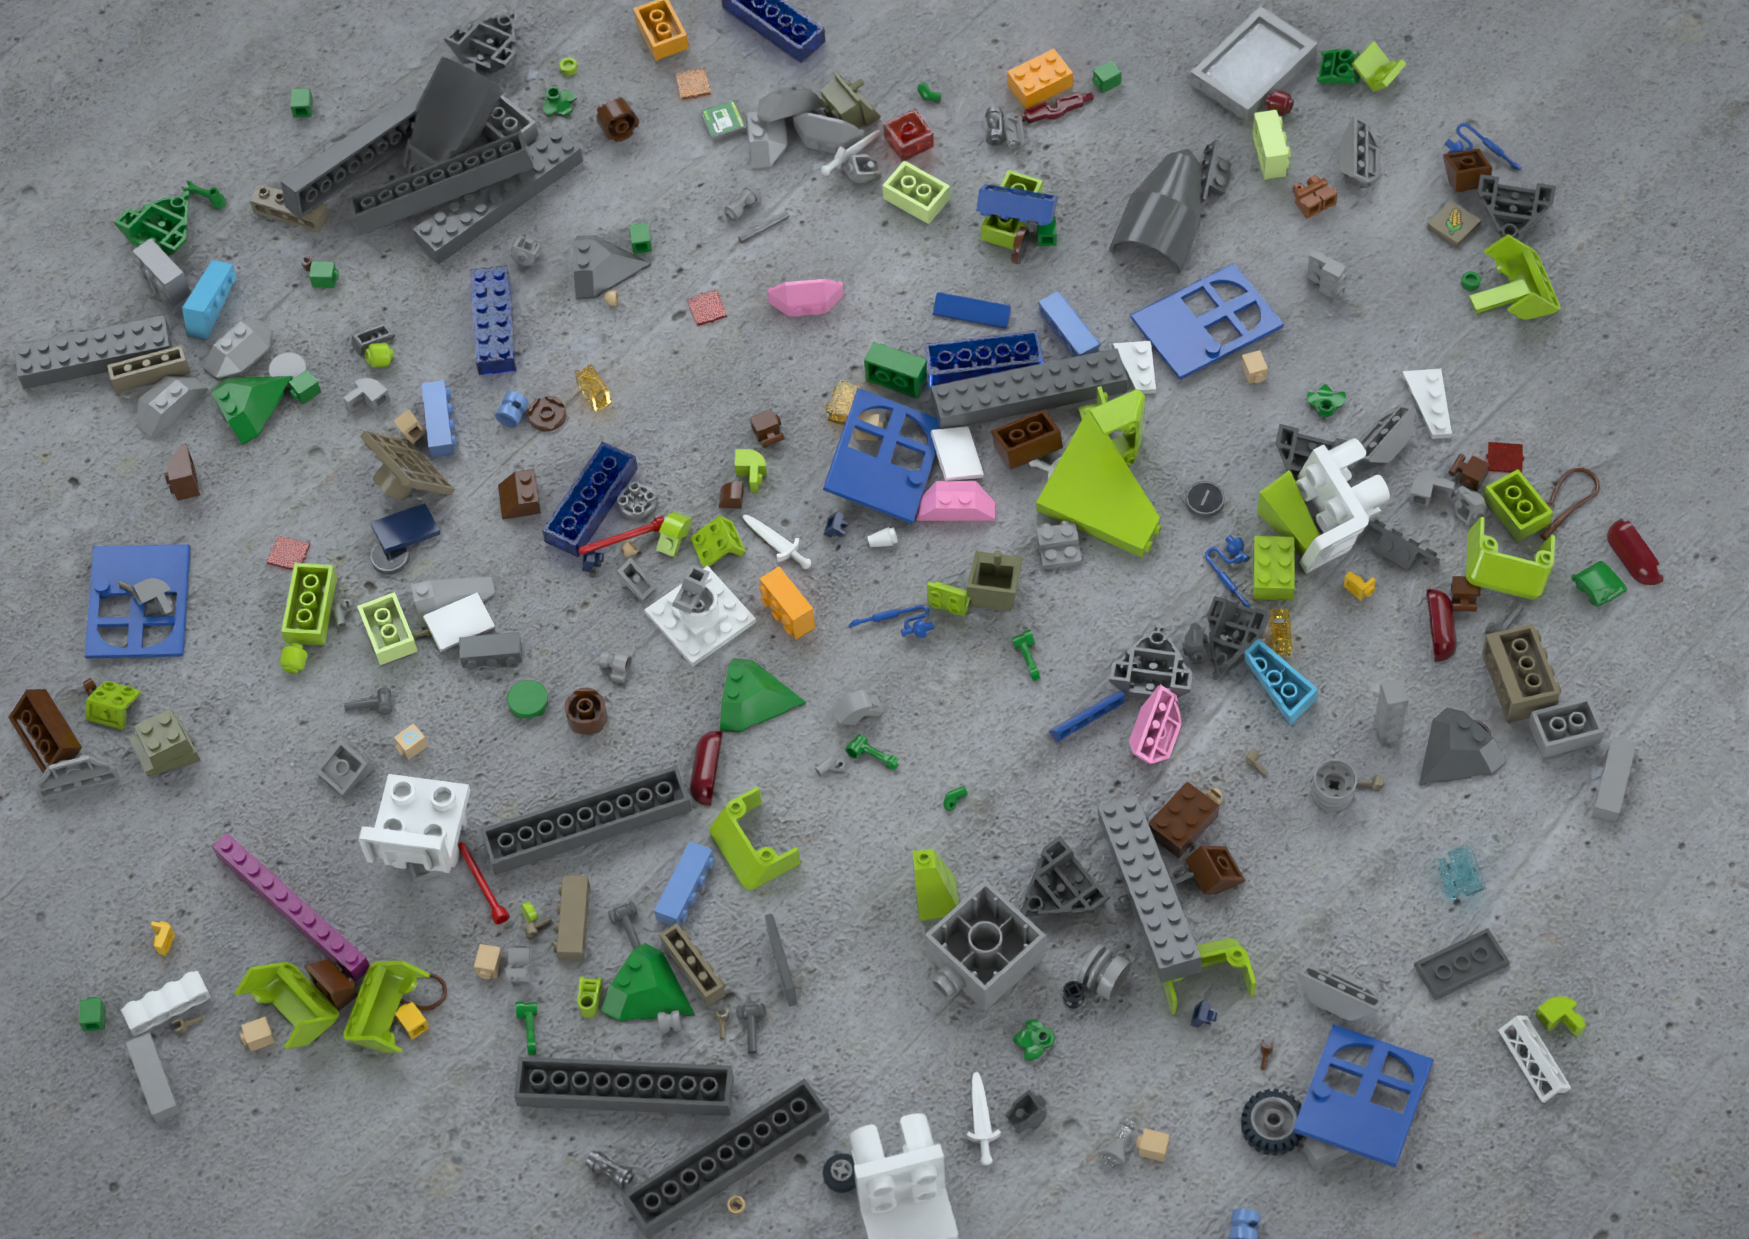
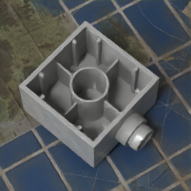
(983, 947)

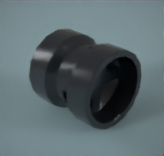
(1075, 998)

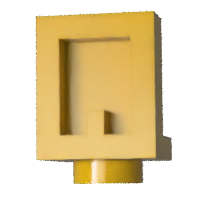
(1357, 586)
(164, 937)

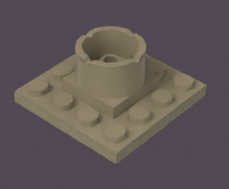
(403, 467)

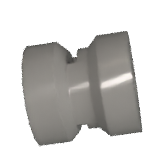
(668, 1022)

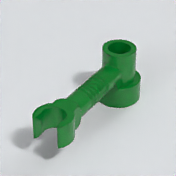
(216, 199)
(1023, 642)
(858, 746)
(526, 1011)

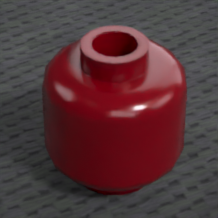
(1279, 101)

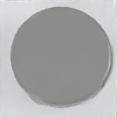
(287, 365)
(637, 501)

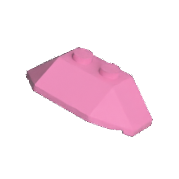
(806, 296)
(956, 502)
(1156, 727)

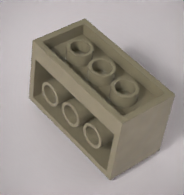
(1520, 672)

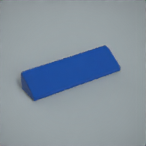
(972, 310)
(1087, 716)

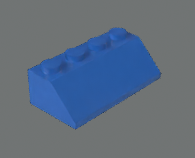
(1017, 204)

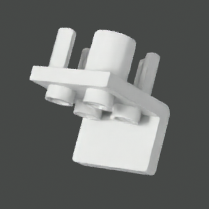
(1341, 508)
(417, 823)
(903, 1192)

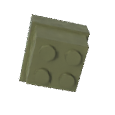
(846, 103)
(994, 580)
(163, 743)

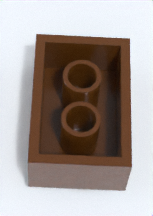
(1027, 439)
(1183, 819)

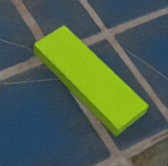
(1499, 296)

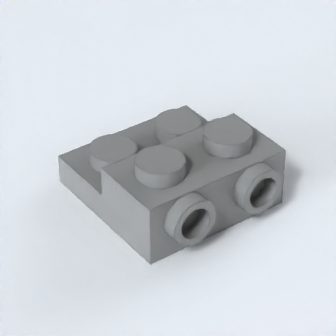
(1327, 273)
(1058, 545)
(345, 767)

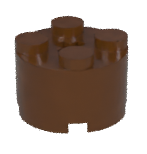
(617, 119)
(586, 711)

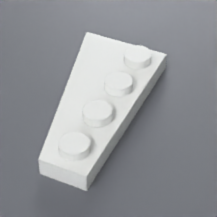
(1430, 399)

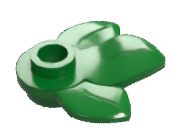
(559, 103)
(1326, 399)
(1031, 1039)

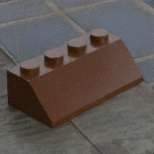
(44, 729)

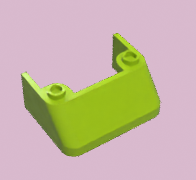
(1519, 263)
(1127, 415)
(1504, 572)
(749, 866)
(1218, 952)
(293, 997)
(378, 1003)

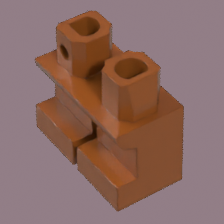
(1314, 197)

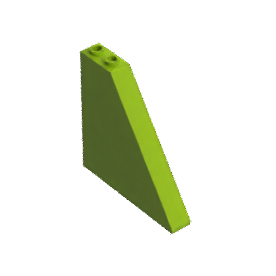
(1100, 493)

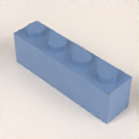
(1067, 325)
(437, 418)
(684, 884)

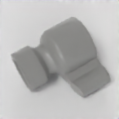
(619, 663)

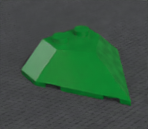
(160, 220)
(249, 402)
(753, 696)
(645, 988)

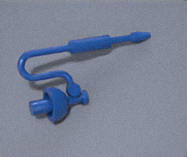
(1458, 146)
(1234, 547)
(918, 629)

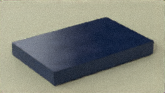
(405, 528)

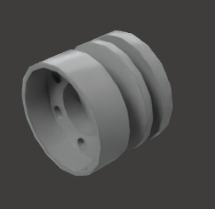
(1337, 775)
(1104, 972)

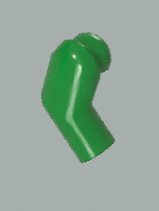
(927, 94)
(952, 798)

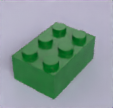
(895, 370)

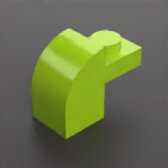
(750, 464)
(672, 531)
(1560, 1010)

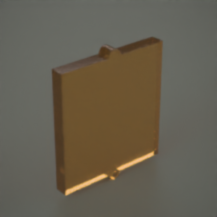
(693, 83)

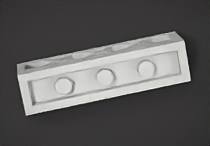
(1539, 1052)

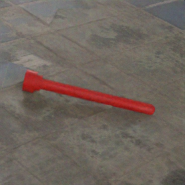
(654, 526)
(499, 913)

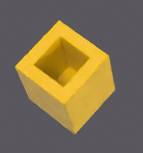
(411, 1020)

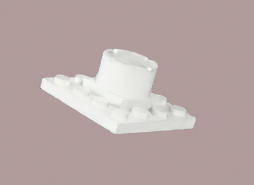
(709, 626)

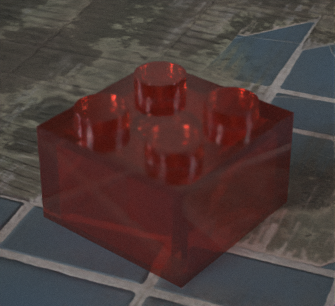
(908, 135)

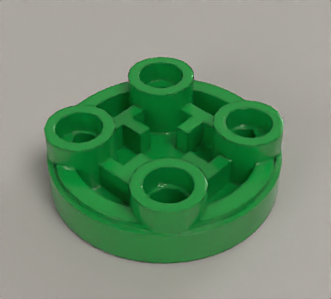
(527, 699)

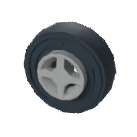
(835, 1168)

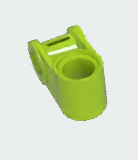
(589, 992)

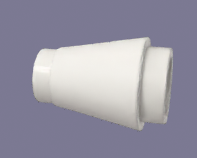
(885, 537)

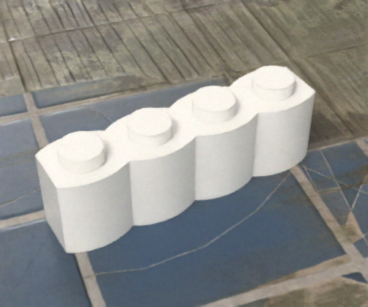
(169, 1001)

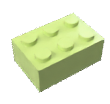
(1271, 144)
(916, 192)
(387, 628)

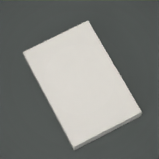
(957, 453)
(457, 620)

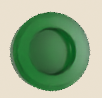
(1470, 281)

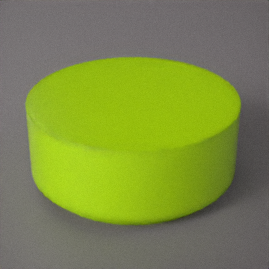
(568, 66)
(528, 911)

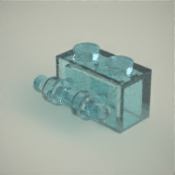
(1466, 871)

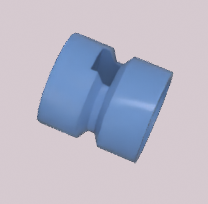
(512, 408)
(1244, 1224)

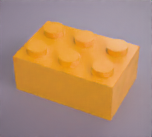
(661, 28)
(1039, 79)
(786, 603)

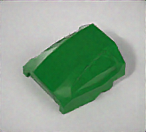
(1337, 67)
(1599, 583)

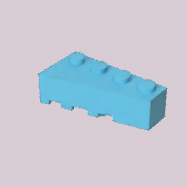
(208, 299)
(1281, 681)

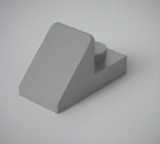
(633, 577)

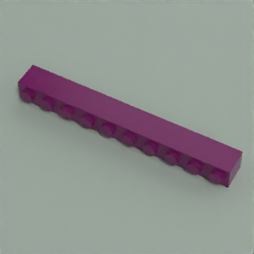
(291, 906)

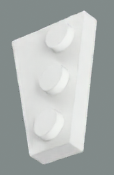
(1138, 364)

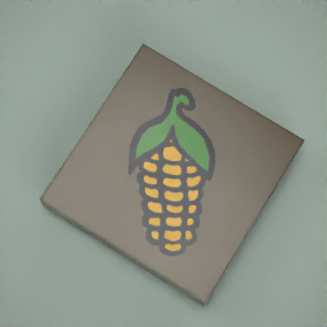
(1454, 223)

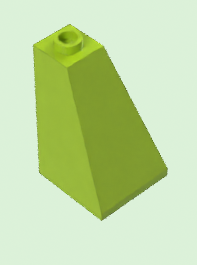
(1286, 512)
(934, 885)

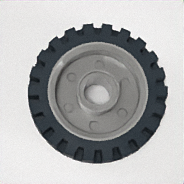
(1265, 1135)

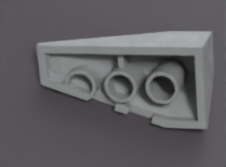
(439, 593)

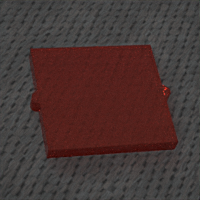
(707, 307)
(1505, 457)
(287, 552)

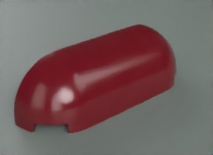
(1634, 553)
(1441, 624)
(705, 767)

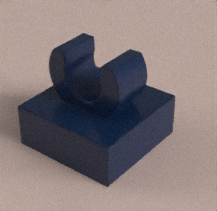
(833, 525)
(592, 559)
(1203, 1014)

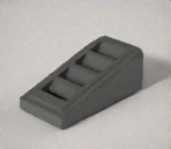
(360, 342)

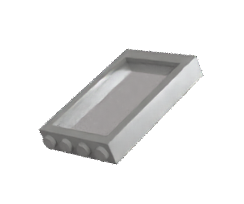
(1253, 63)

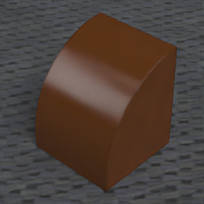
(731, 495)

